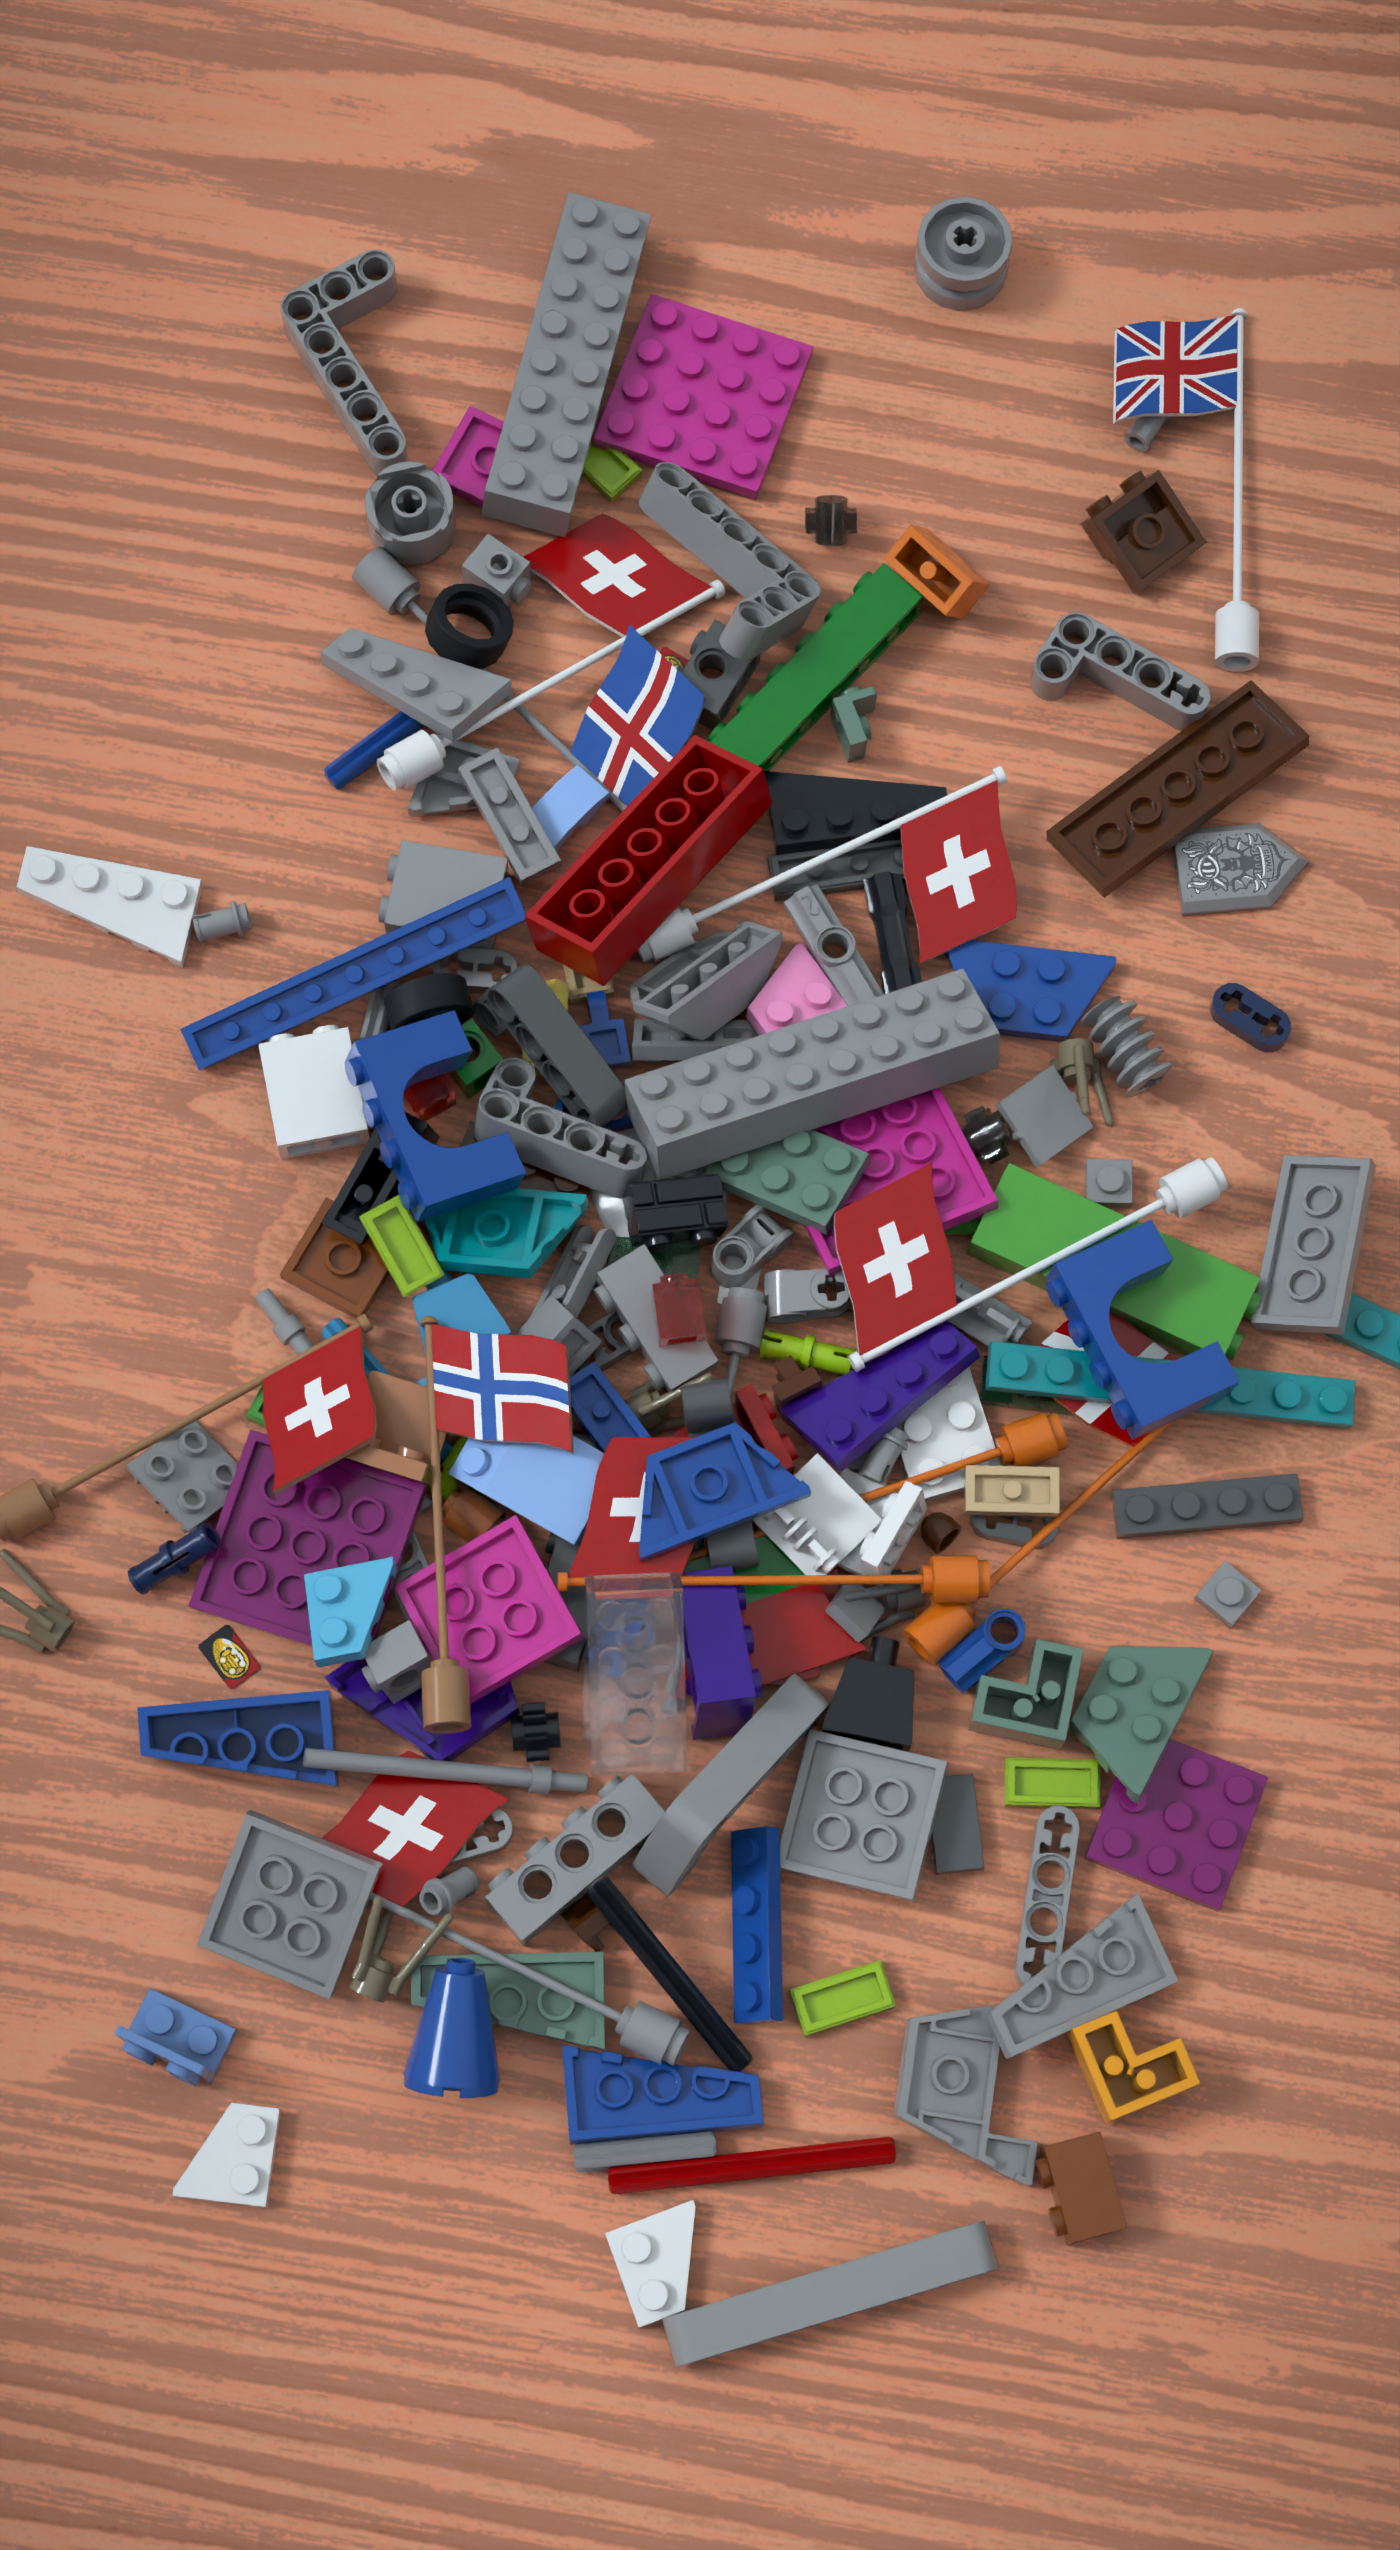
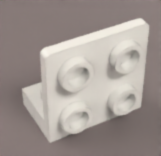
(885, 1544)

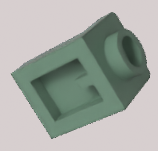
(850, 722)

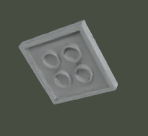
(862, 1815)
(289, 1904)

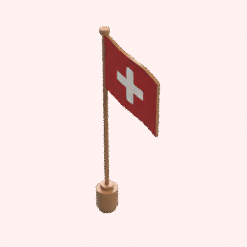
(312, 1411)

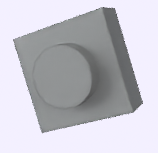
(1109, 1182)
(1227, 1594)

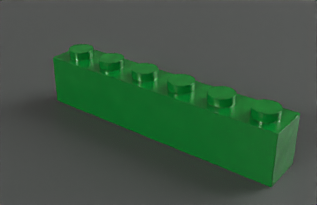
(821, 669)

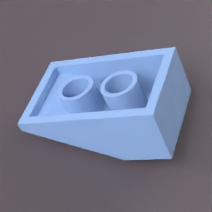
(534, 1481)

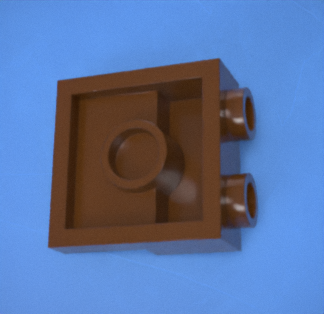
(1142, 529)

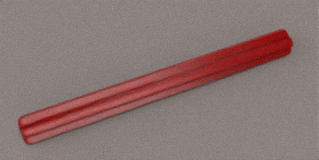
(751, 2165)

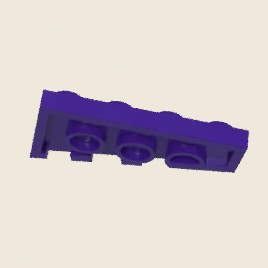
(865, 1405)

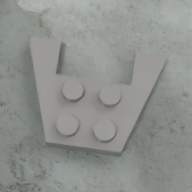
(950, 2087)

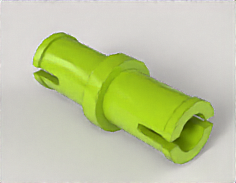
(806, 1352)

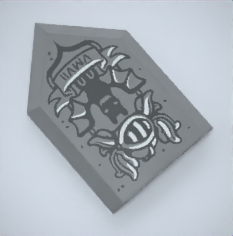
(1233, 869)

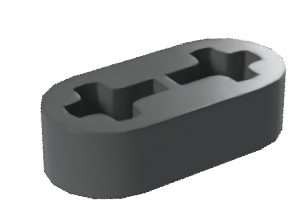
(1011, 1533)

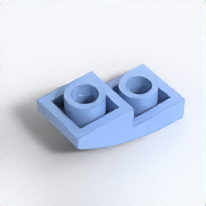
(569, 805)

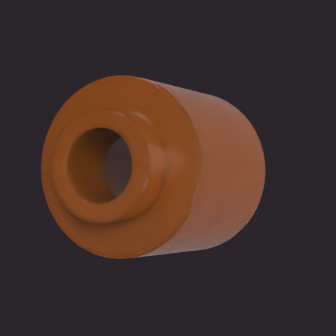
(470, 1514)

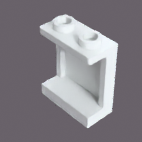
(310, 1093)

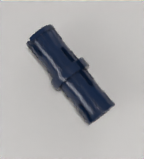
(163, 1565)

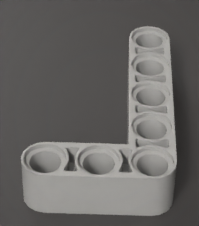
(339, 363)
(774, 586)
(727, 1783)

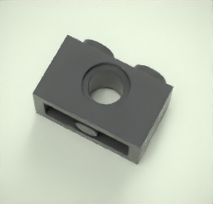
(721, 691)

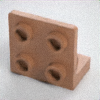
(402, 1429)

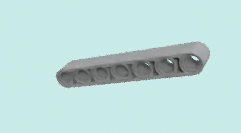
(830, 2293)

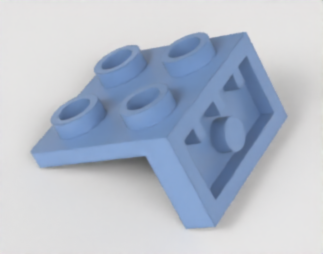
(178, 2035)

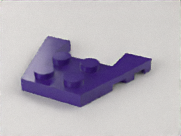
(406, 1715)

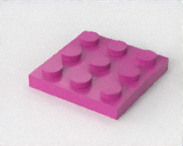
(499, 1608)

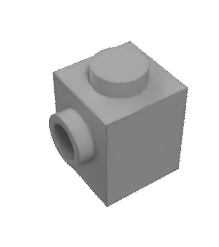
(499, 570)

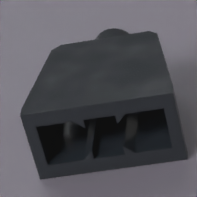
(874, 1699)

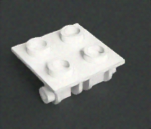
(822, 1527)

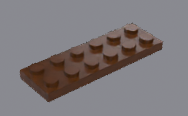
(1177, 788)

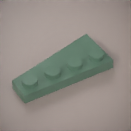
(527, 2005)

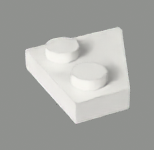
(234, 2159)
(655, 2262)

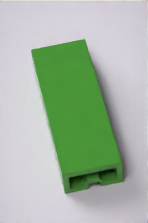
(1183, 1309)

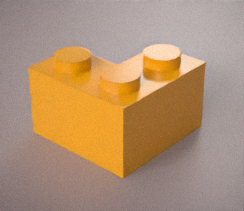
(1122, 2080)

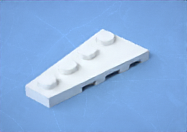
(126, 900)

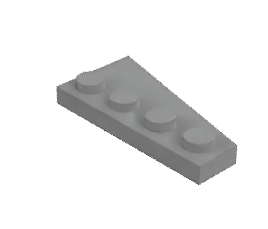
(1094, 1976)

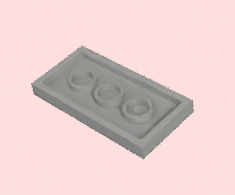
(1313, 1244)

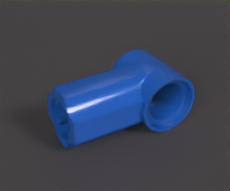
(980, 1652)

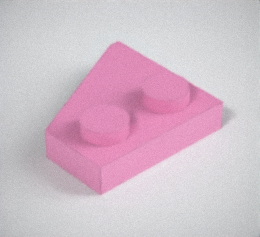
(793, 994)

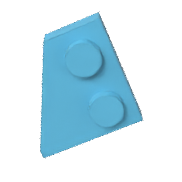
(345, 1607)

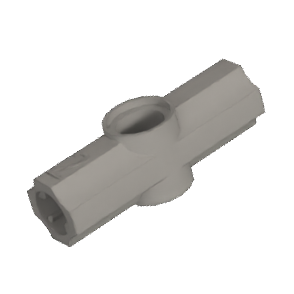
(821, 928)

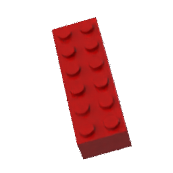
(648, 860)

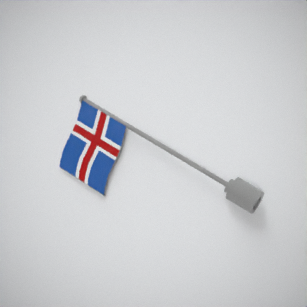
(632, 723)

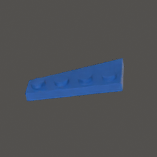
(639, 2098)

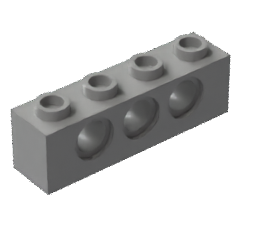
(530, 1916)

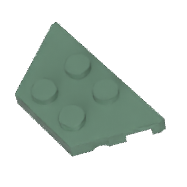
(1137, 1707)

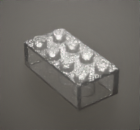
(635, 1673)

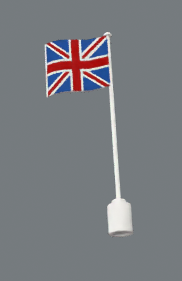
(1194, 372)

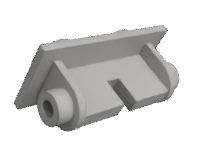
(989, 1319)

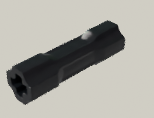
(887, 910)

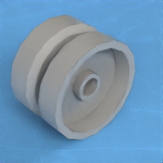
(962, 253)

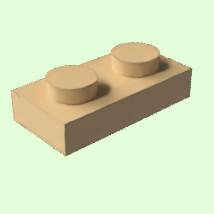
(1012, 1491)

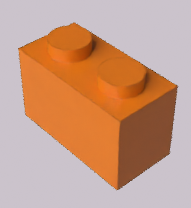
(936, 571)

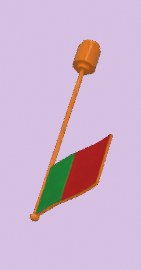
(791, 1620)

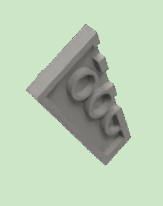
(418, 683)

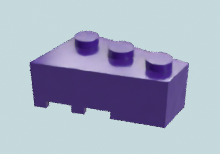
(718, 1657)

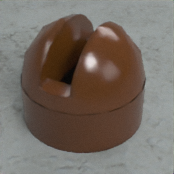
(939, 1531)

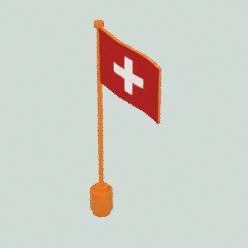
(615, 1530)

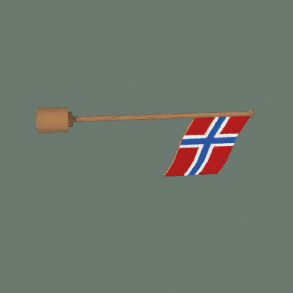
(487, 1392)

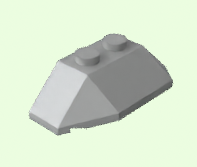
(708, 981)

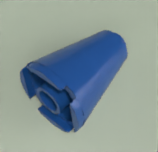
(455, 2036)

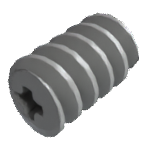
(1126, 1045)

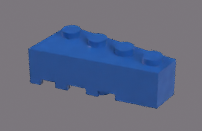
(244, 1734)

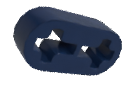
(1256, 1009)

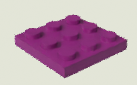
(1184, 1827)

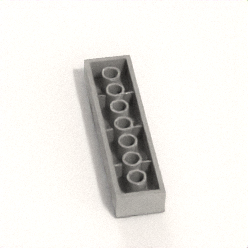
(566, 365)
(812, 1073)

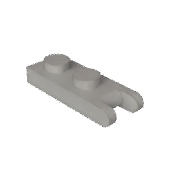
(578, 1268)

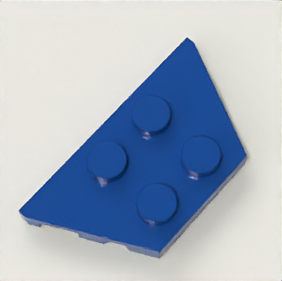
(1032, 988)
(709, 1488)

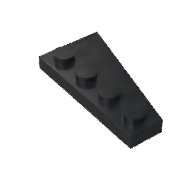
(831, 811)

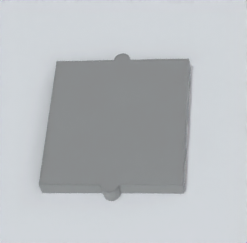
(1044, 1116)

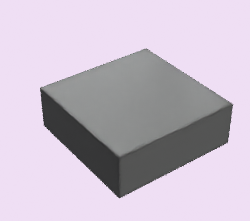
(855, 1616)

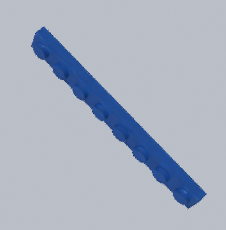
(354, 974)

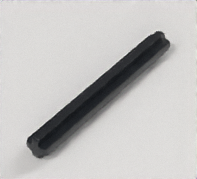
(669, 1974)

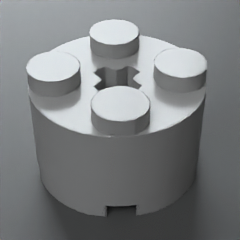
(428, 499)

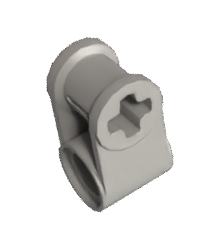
(754, 1240)
(801, 1295)

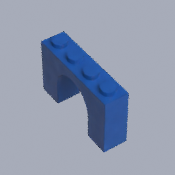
(429, 1175)
(1140, 1391)

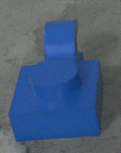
(606, 1034)

